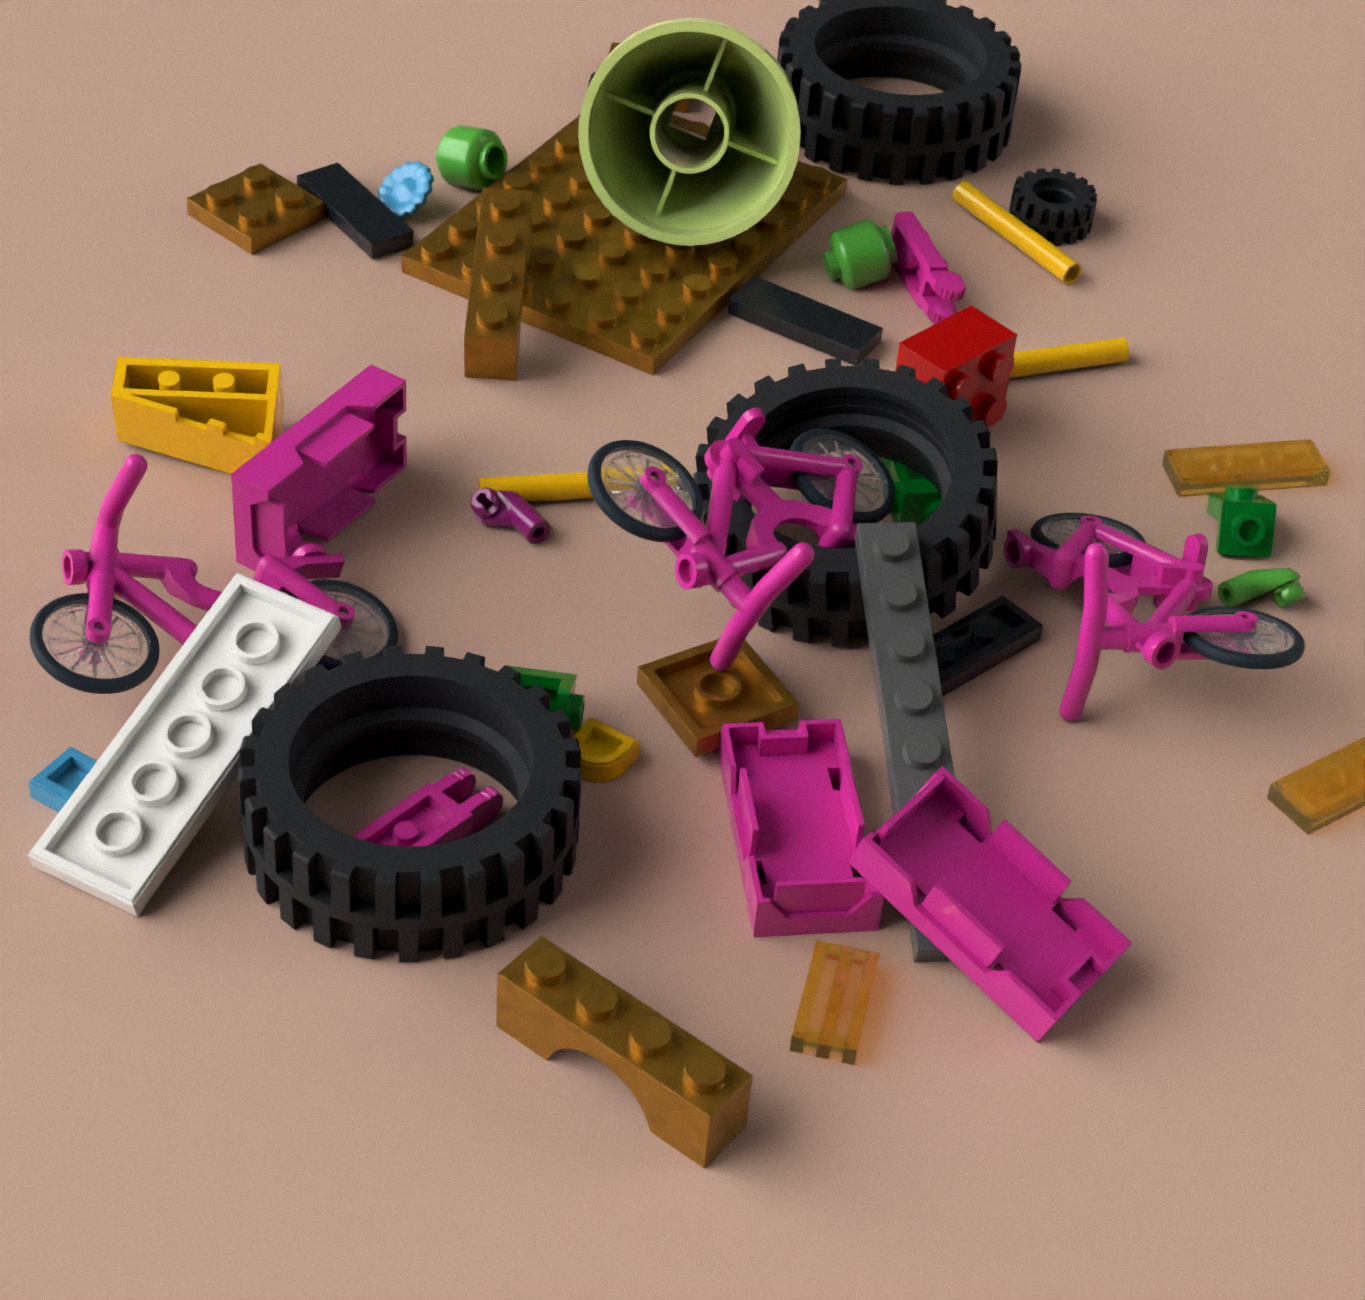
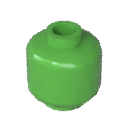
(471, 157)
(860, 254)

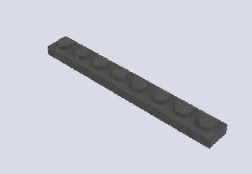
(903, 670)

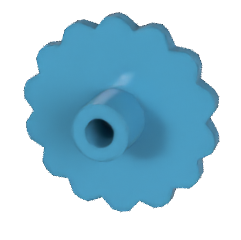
(406, 188)

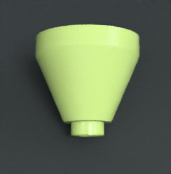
(671, 179)

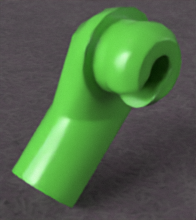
(1260, 582)

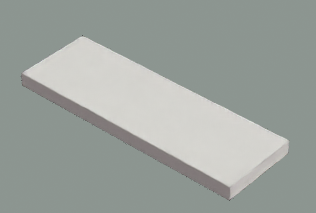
(182, 745)

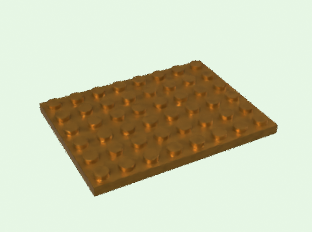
(603, 280)

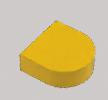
(605, 751)

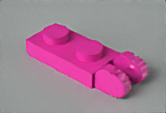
(924, 269)
(434, 813)

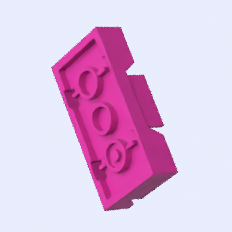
(321, 469)
(797, 828)
(989, 903)

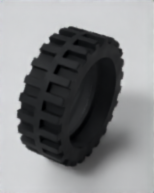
(892, 132)
(900, 423)
(405, 894)

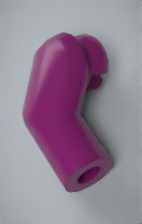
(509, 511)

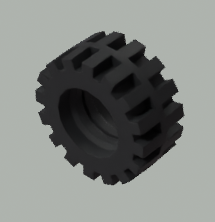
(1055, 205)

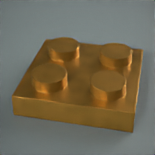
(256, 208)
(701, 699)

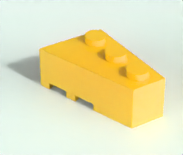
(198, 408)

